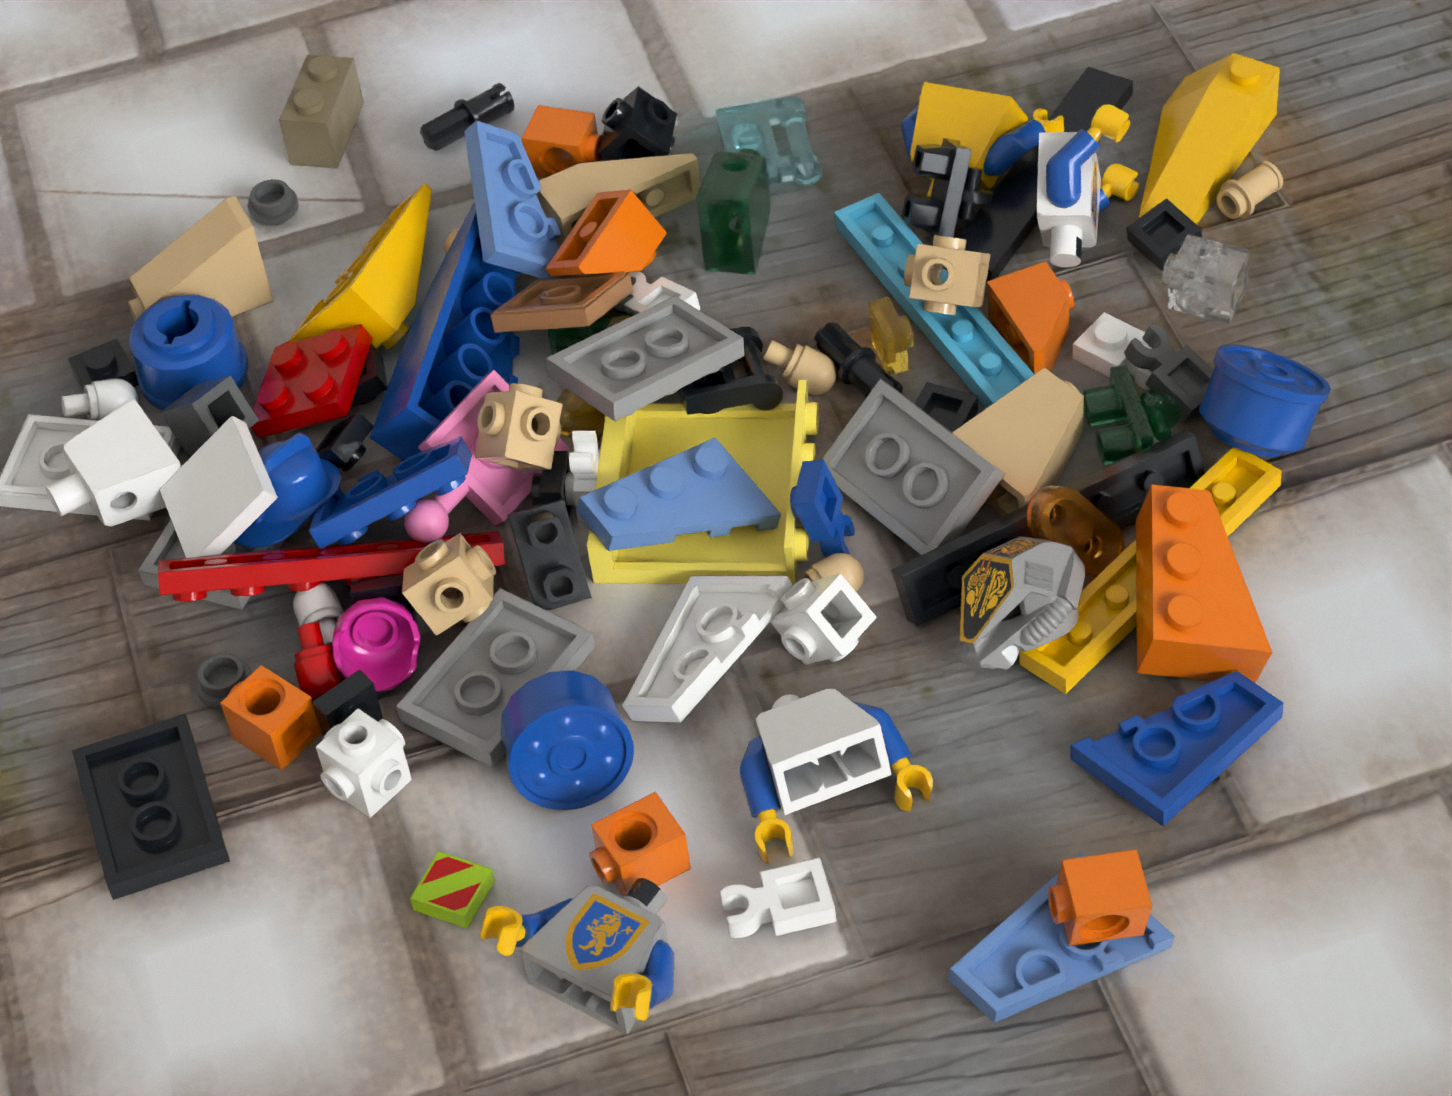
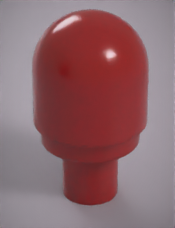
(315, 663)

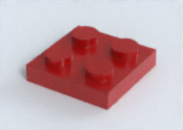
(311, 380)

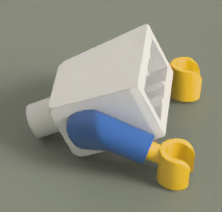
(1070, 185)
(818, 751)

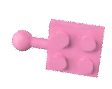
(488, 486)

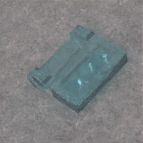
(751, 128)

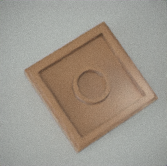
(562, 302)

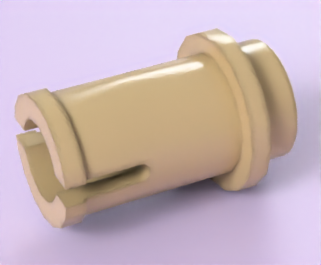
(1240, 196)

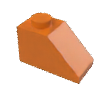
(609, 238)
(1031, 313)

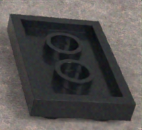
(150, 806)

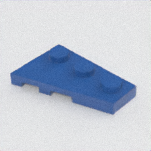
(374, 497)
(1181, 750)

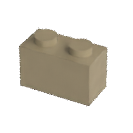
(321, 111)

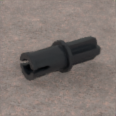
(452, 124)
(855, 363)

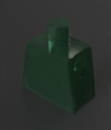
(732, 188)

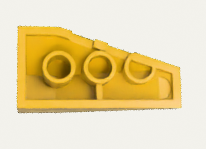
(1209, 132)
(380, 282)

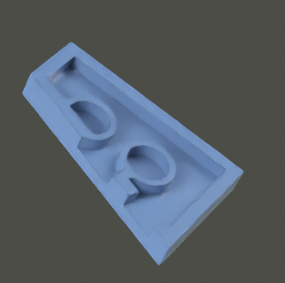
(1032, 961)

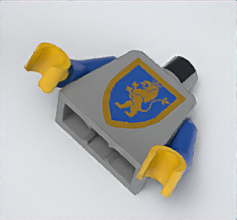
(594, 951)

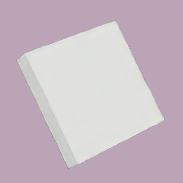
(218, 491)

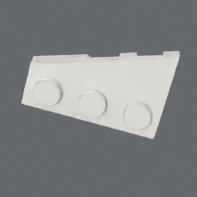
(701, 641)

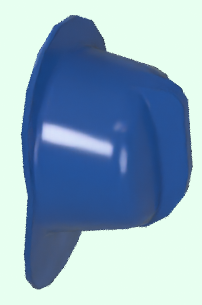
(301, 484)

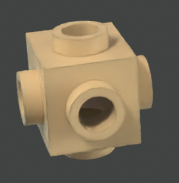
(965, 275)
(518, 428)
(449, 583)

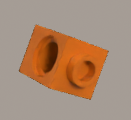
(560, 139)
(271, 717)
(645, 826)
(1101, 897)

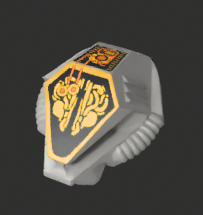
(1018, 577)

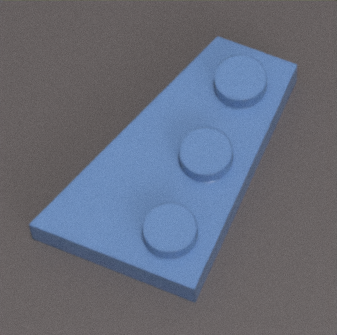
(506, 203)
(676, 497)

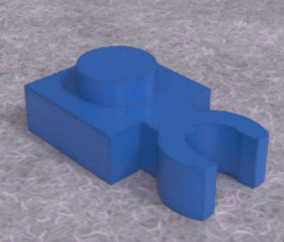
(818, 506)

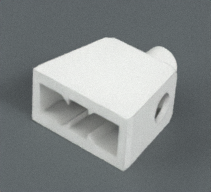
(116, 468)

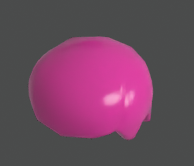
(378, 640)

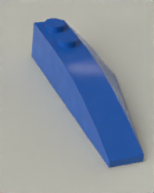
(448, 345)

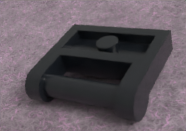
(724, 391)

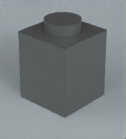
(204, 410)

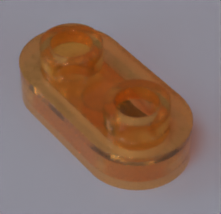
(1074, 524)

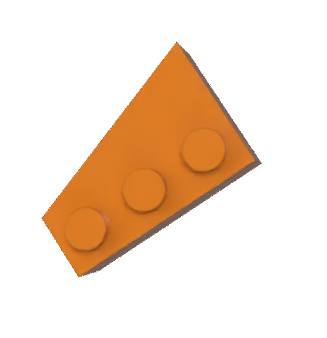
(1191, 592)

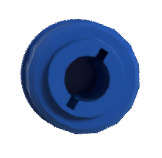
(184, 345)
(1262, 400)
(565, 741)

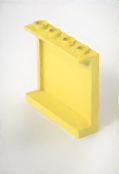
(762, 442)

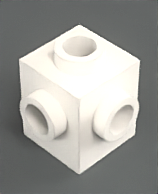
(822, 619)
(364, 762)

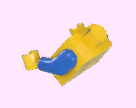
(979, 120)

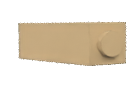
(210, 260)
(1027, 437)

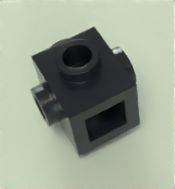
(637, 127)

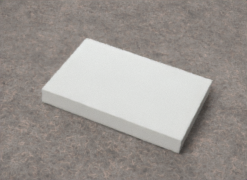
(40, 461)

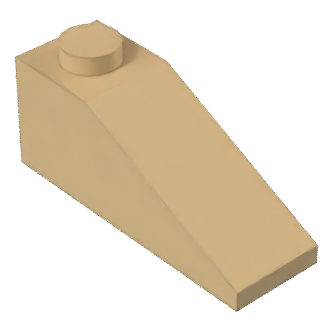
(657, 181)

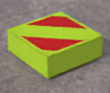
(452, 889)

